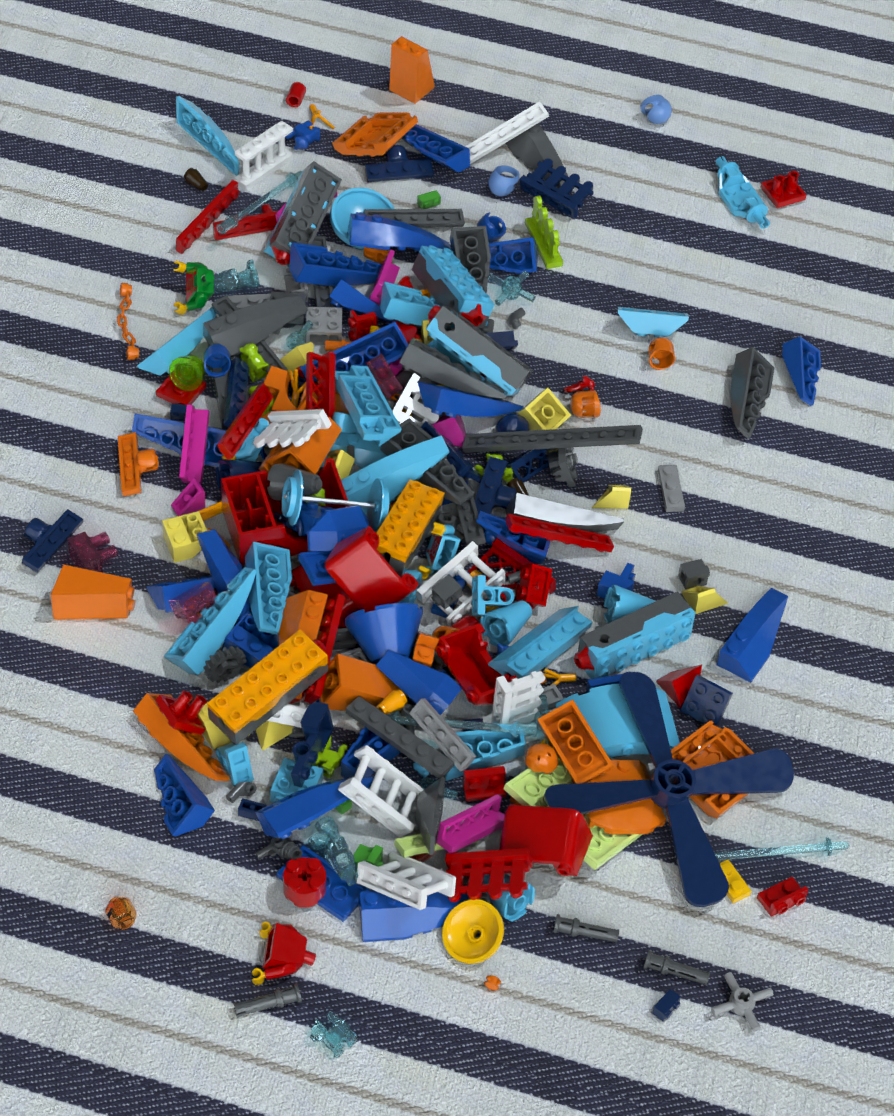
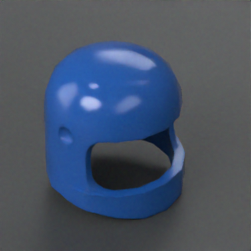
(217, 357)

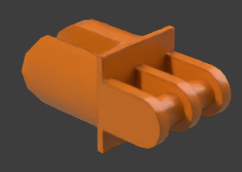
(376, 255)

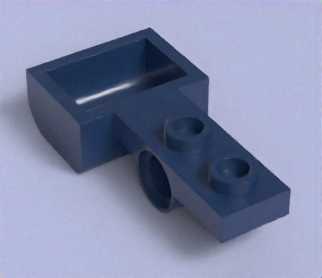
(317, 729)

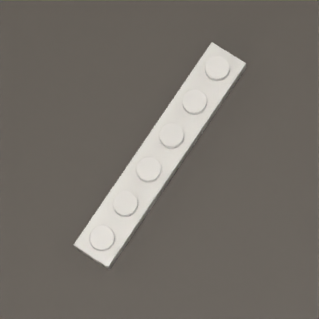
(507, 131)

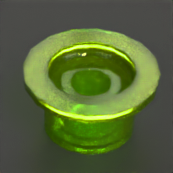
(187, 372)

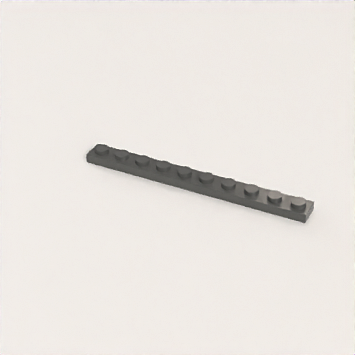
(553, 438)

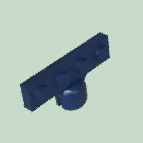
(398, 167)
(491, 490)
(48, 538)

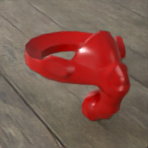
(587, 382)

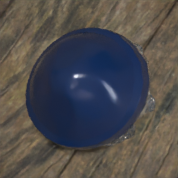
(512, 423)

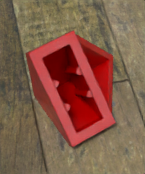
(678, 683)

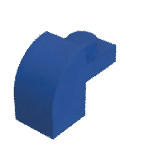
(624, 580)

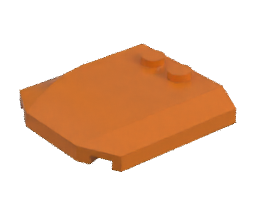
(374, 134)
(708, 747)
(630, 818)

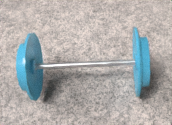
(293, 496)

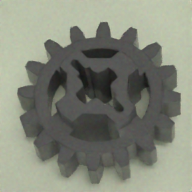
(224, 664)

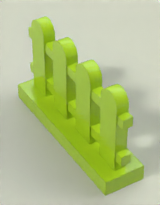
(546, 238)

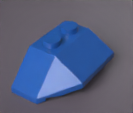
(336, 526)

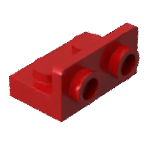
(360, 324)
(534, 584)
(484, 783)
(782, 896)

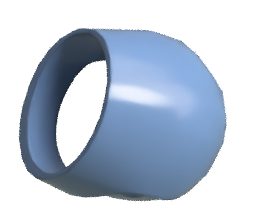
(661, 109)
(502, 185)

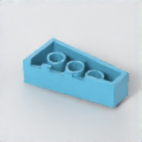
(489, 748)

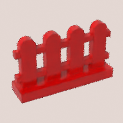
(491, 862)

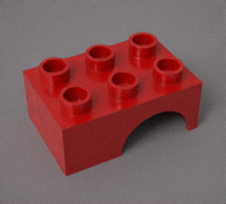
(250, 508)

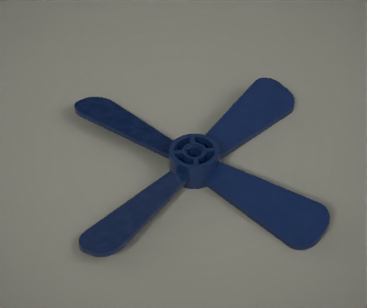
(671, 788)

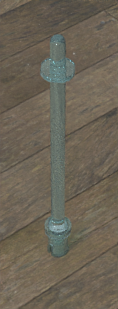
(232, 221)
(515, 728)
(827, 846)

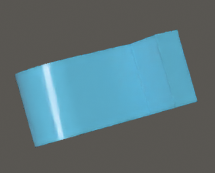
(345, 422)
(493, 596)
(236, 762)

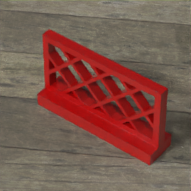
(509, 558)

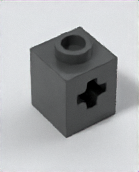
(693, 574)
(446, 592)

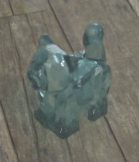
(335, 1036)

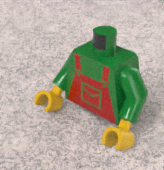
(198, 286)

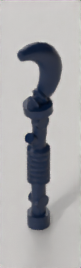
(281, 518)

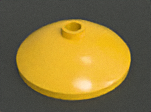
(463, 925)

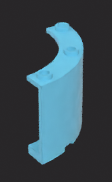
(613, 722)

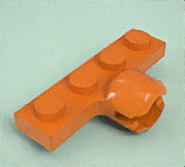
(134, 463)

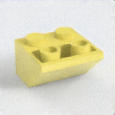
(181, 535)

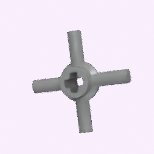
(742, 1001)

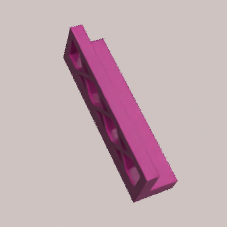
(387, 273)
(194, 444)
(472, 828)

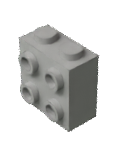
(326, 324)

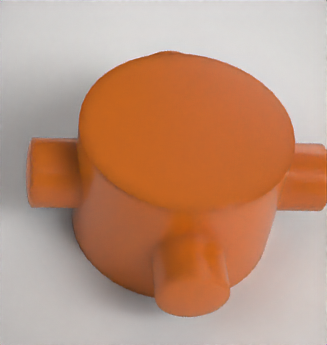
(492, 982)

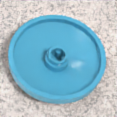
(354, 201)

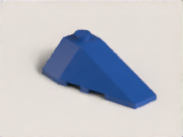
(514, 255)
(351, 299)
(803, 362)
(530, 547)
(219, 558)
(163, 592)
(420, 680)
(183, 801)

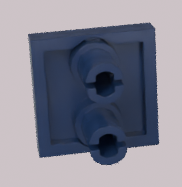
(706, 701)

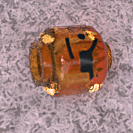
(121, 912)

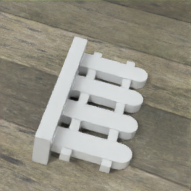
(413, 405)
(292, 427)
(517, 699)

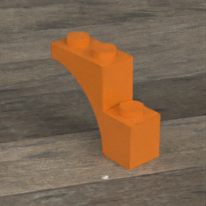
(277, 383)

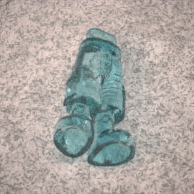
(231, 280)
(336, 849)

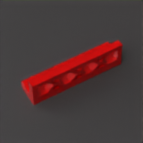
(326, 382)

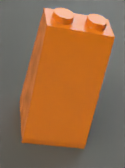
(410, 70)
(311, 453)
(91, 595)
(353, 678)

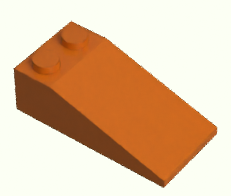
(574, 742)

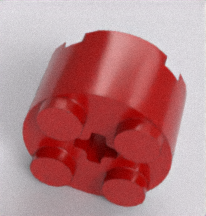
(304, 881)

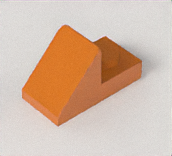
(424, 648)

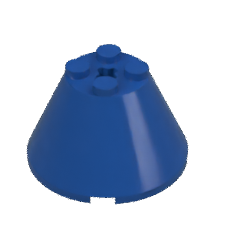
(385, 629)

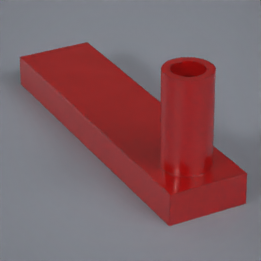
(250, 224)

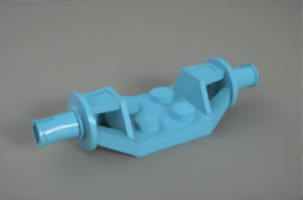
(740, 194)

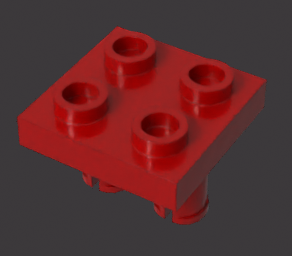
(784, 190)
(181, 713)

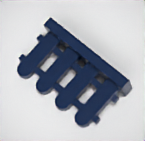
(553, 196)
(462, 466)

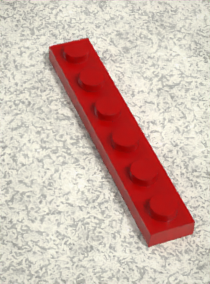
(207, 216)
(245, 421)
(559, 533)
(327, 637)

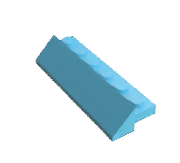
(366, 404)
(542, 643)

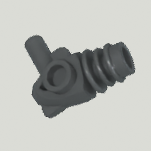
(282, 847)

